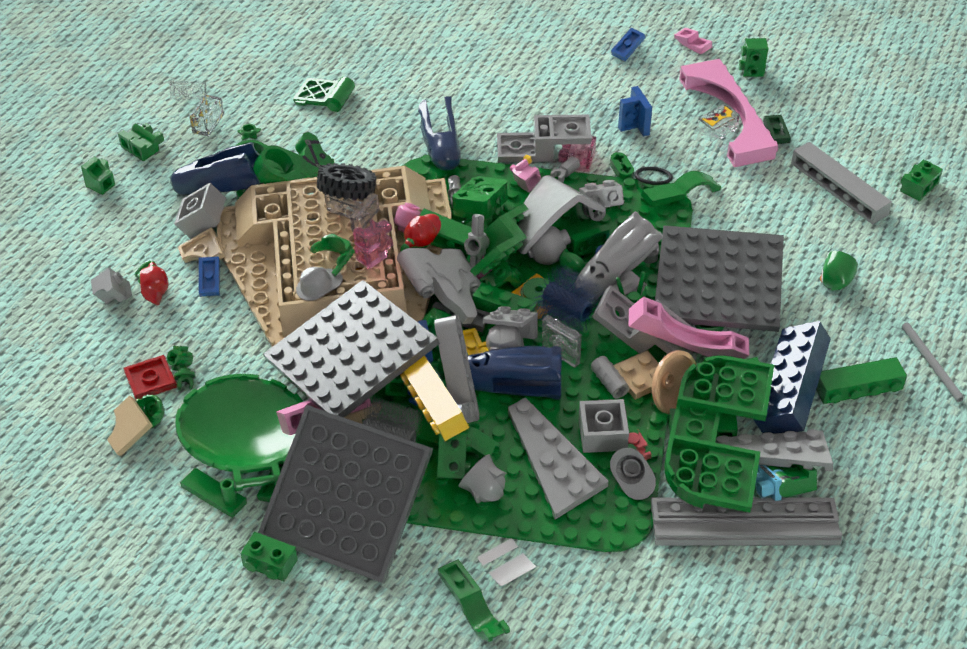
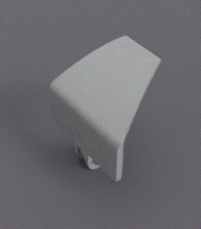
(548, 203)

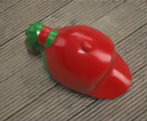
(421, 231)
(153, 281)

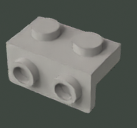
(606, 194)

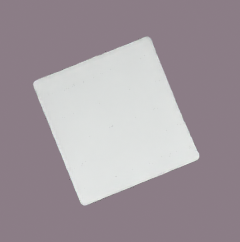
(512, 568)

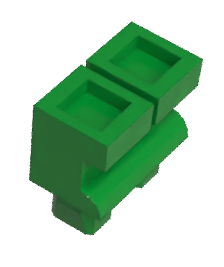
(141, 141)

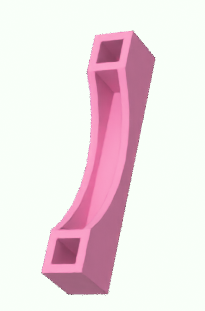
(652, 319)

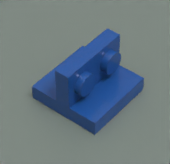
(635, 112)

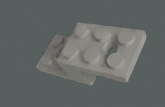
(547, 132)
(636, 339)

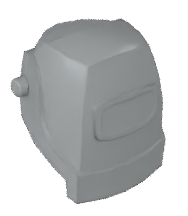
(503, 337)

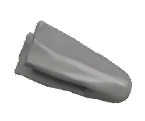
(621, 253)

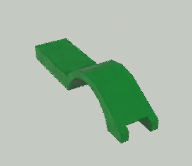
(679, 189)
(481, 443)
(471, 601)

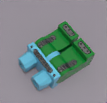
(785, 481)

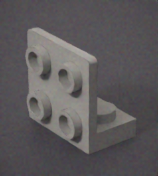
(522, 319)

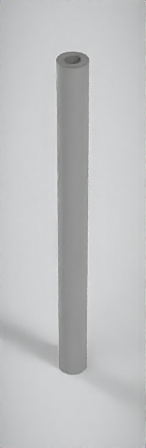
(933, 362)

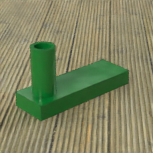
(216, 493)

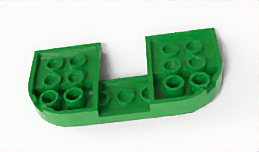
(695, 464)

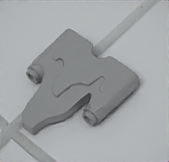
(442, 275)

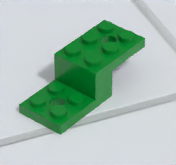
(504, 239)

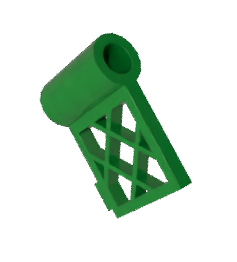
(334, 97)

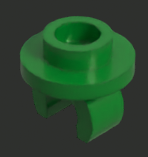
(184, 375)

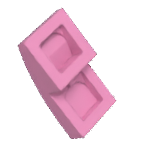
(691, 40)

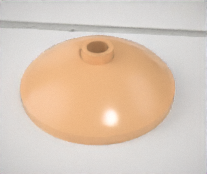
(668, 379)

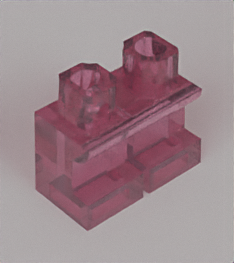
(582, 152)
(372, 242)

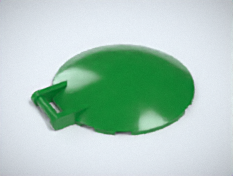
(236, 426)

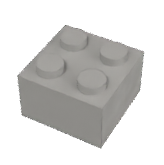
(200, 211)
(603, 425)

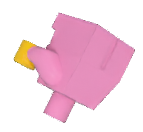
(524, 175)

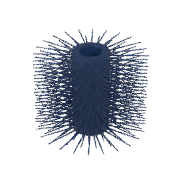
(568, 301)

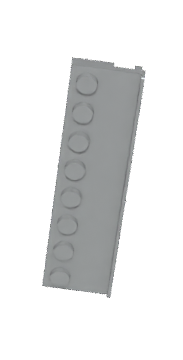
(769, 523)

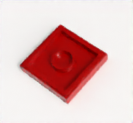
(150, 377)

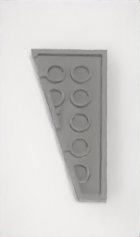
(786, 448)
(557, 464)

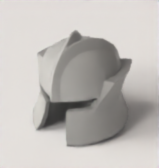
(484, 481)

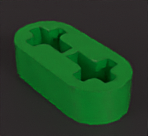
(618, 167)

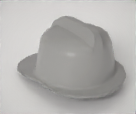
(317, 282)
(633, 473)

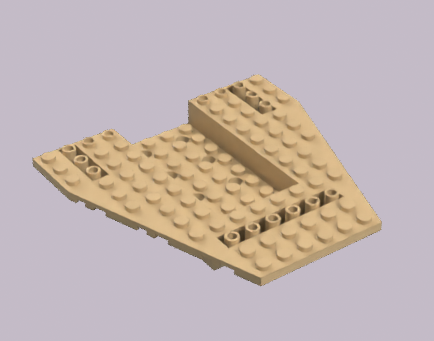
(271, 238)

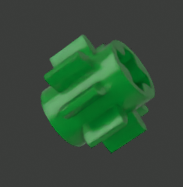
(179, 357)

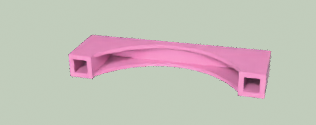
(754, 141)

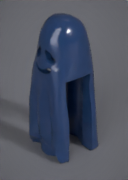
(441, 146)
(225, 170)
(518, 371)

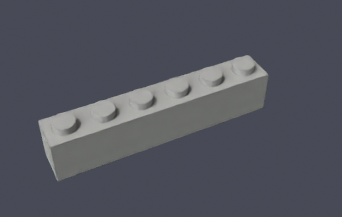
(841, 183)

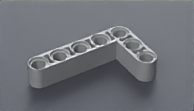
(457, 366)

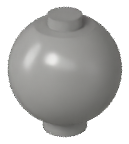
(549, 246)

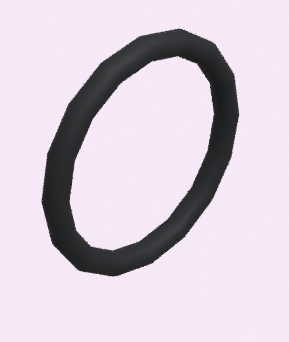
(653, 182)

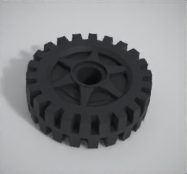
(346, 181)

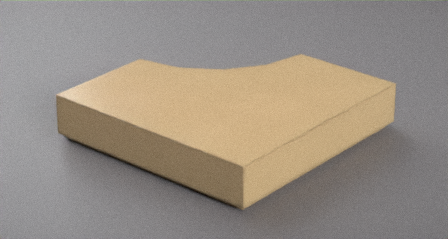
(202, 245)
(129, 426)

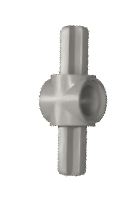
(476, 235)

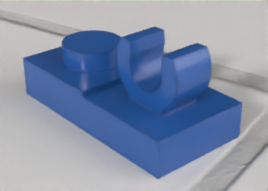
(628, 44)
(209, 276)

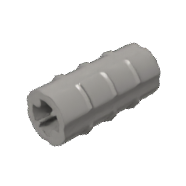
(610, 377)

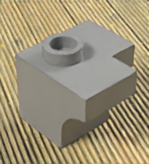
(111, 286)

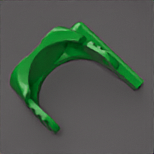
(337, 244)

